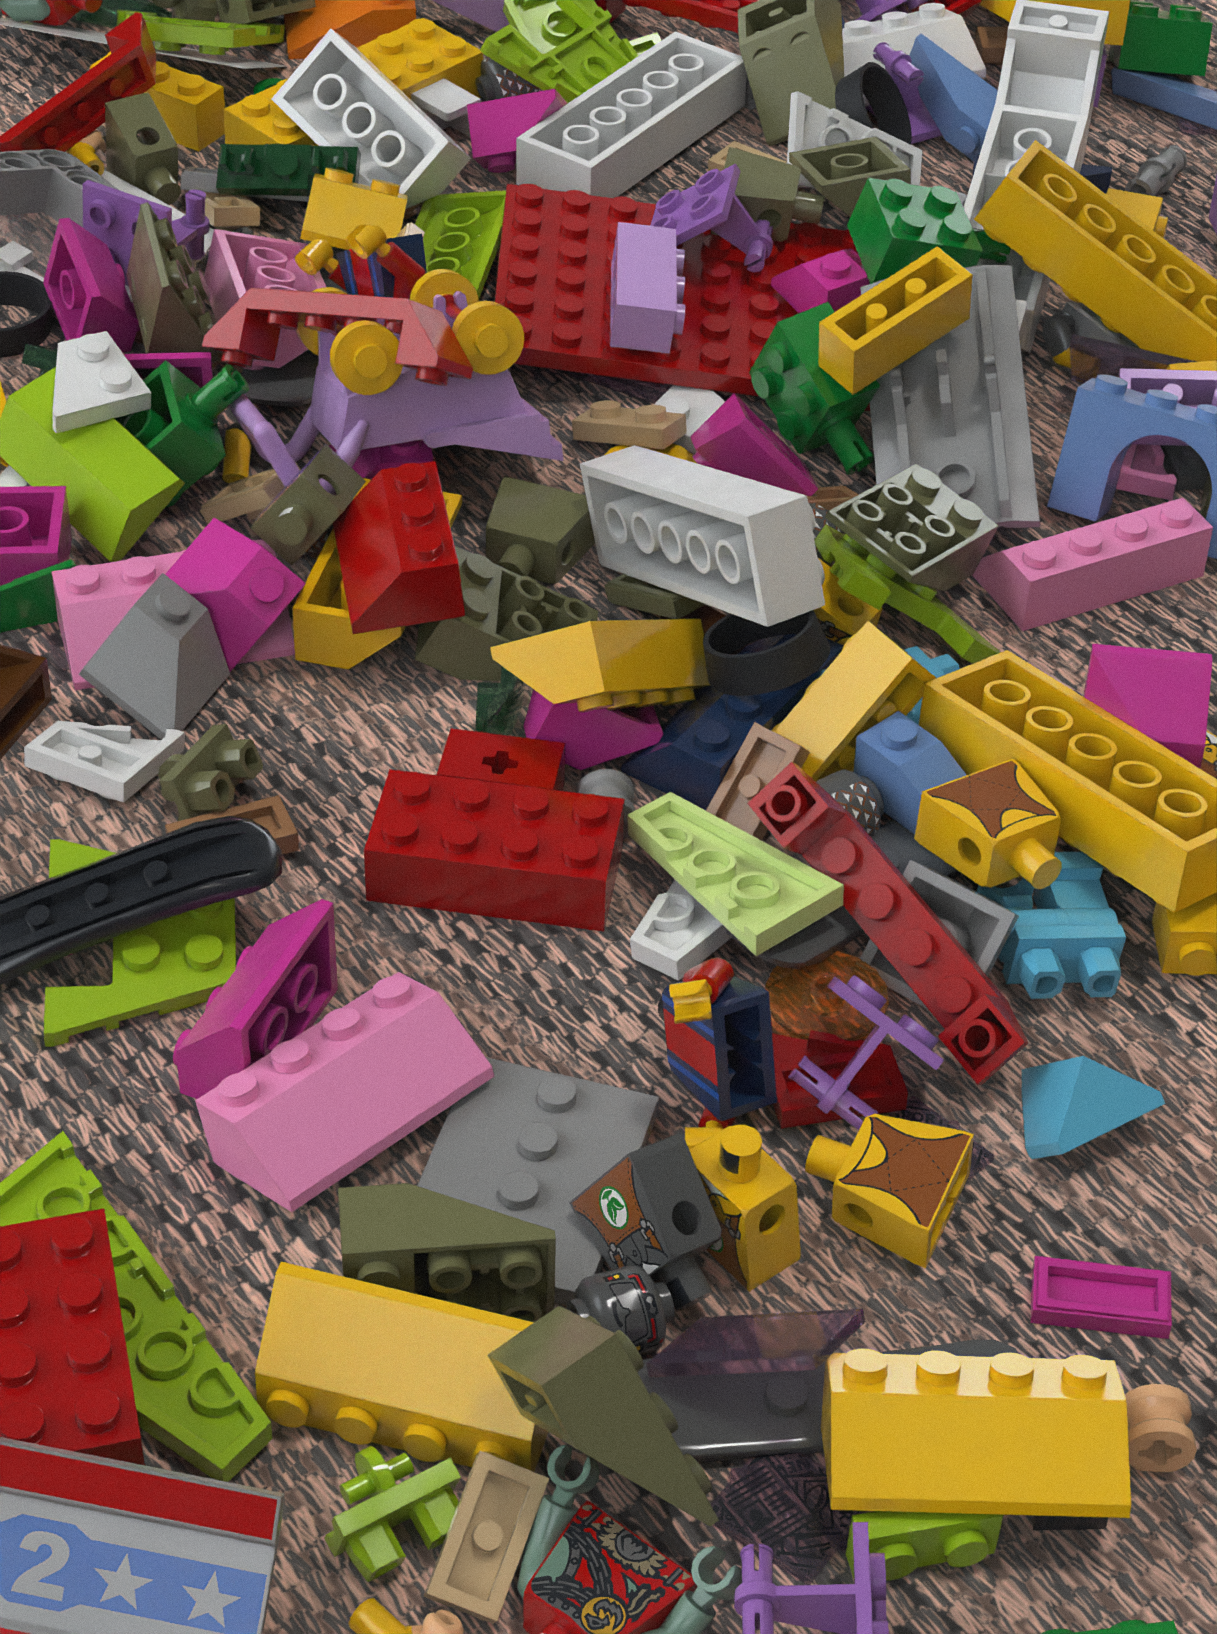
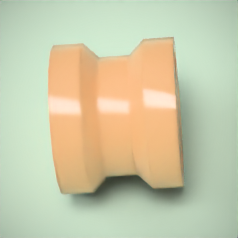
(1159, 1428)

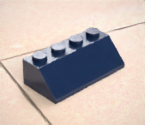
(710, 730)

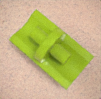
(366, 1528)

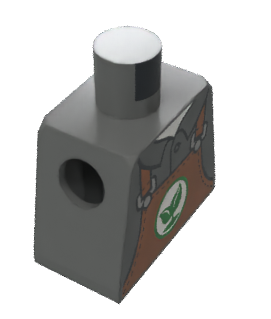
(654, 1216)

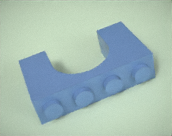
(1102, 429)

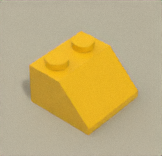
(341, 205)

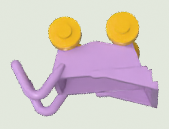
(372, 402)

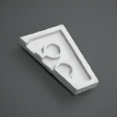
(676, 933)

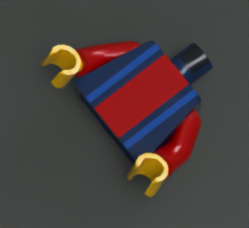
(372, 264)
(719, 1044)

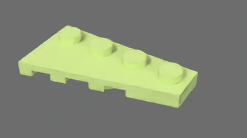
(734, 875)

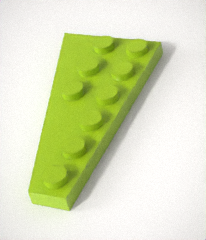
(177, 1377)

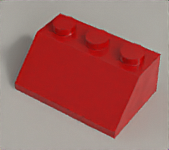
(399, 551)

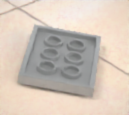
(532, 1147)

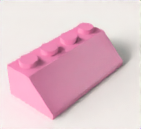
(254, 261)
(1097, 564)
(98, 596)
(341, 1091)

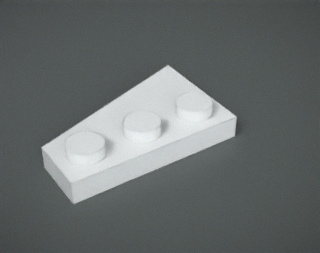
(818, 126)

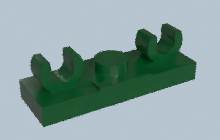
(280, 167)

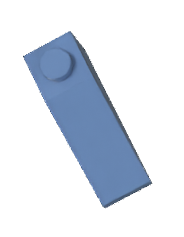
(954, 96)
(903, 763)

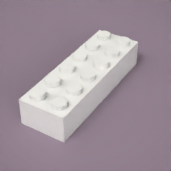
(633, 119)
(705, 534)

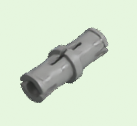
(1158, 172)

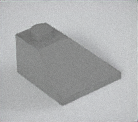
(160, 659)
(970, 917)

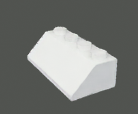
(900, 31)
(350, 103)

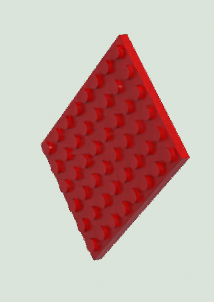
(559, 287)

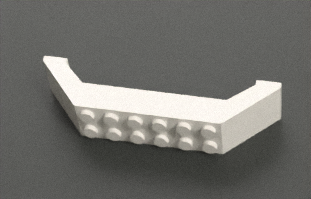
(1043, 97)

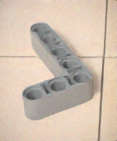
(44, 183)

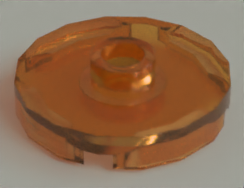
(805, 1003)

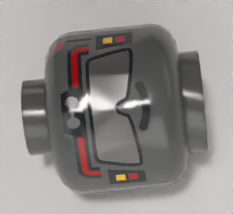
(627, 1302)

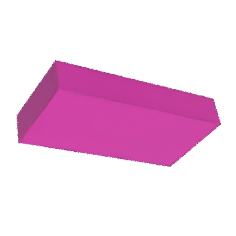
(1101, 1297)

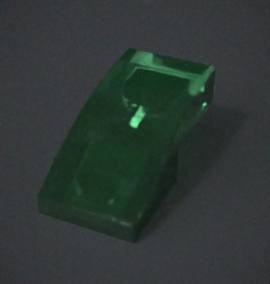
(499, 704)

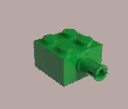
(1164, 40)
(905, 221)
(806, 399)
(184, 420)

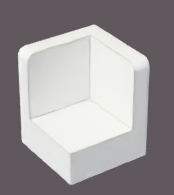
(446, 104)

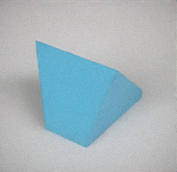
(1077, 1102)

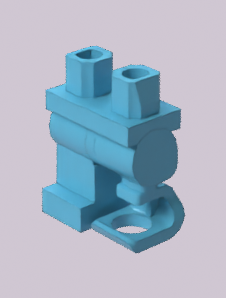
(1067, 936)

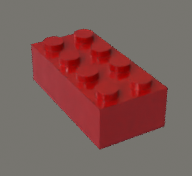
(494, 850)
(64, 1340)

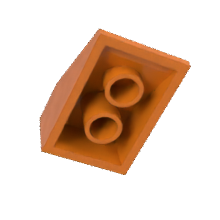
(352, 19)

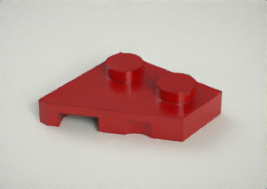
(876, 1083)

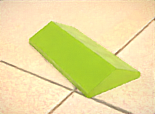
(463, 233)
(108, 474)

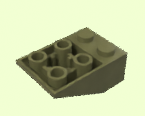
(790, 50)
(167, 289)
(918, 528)
(497, 611)
(447, 1249)
(588, 1393)

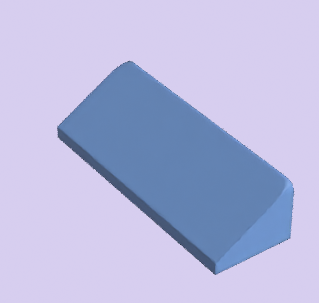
(1167, 94)

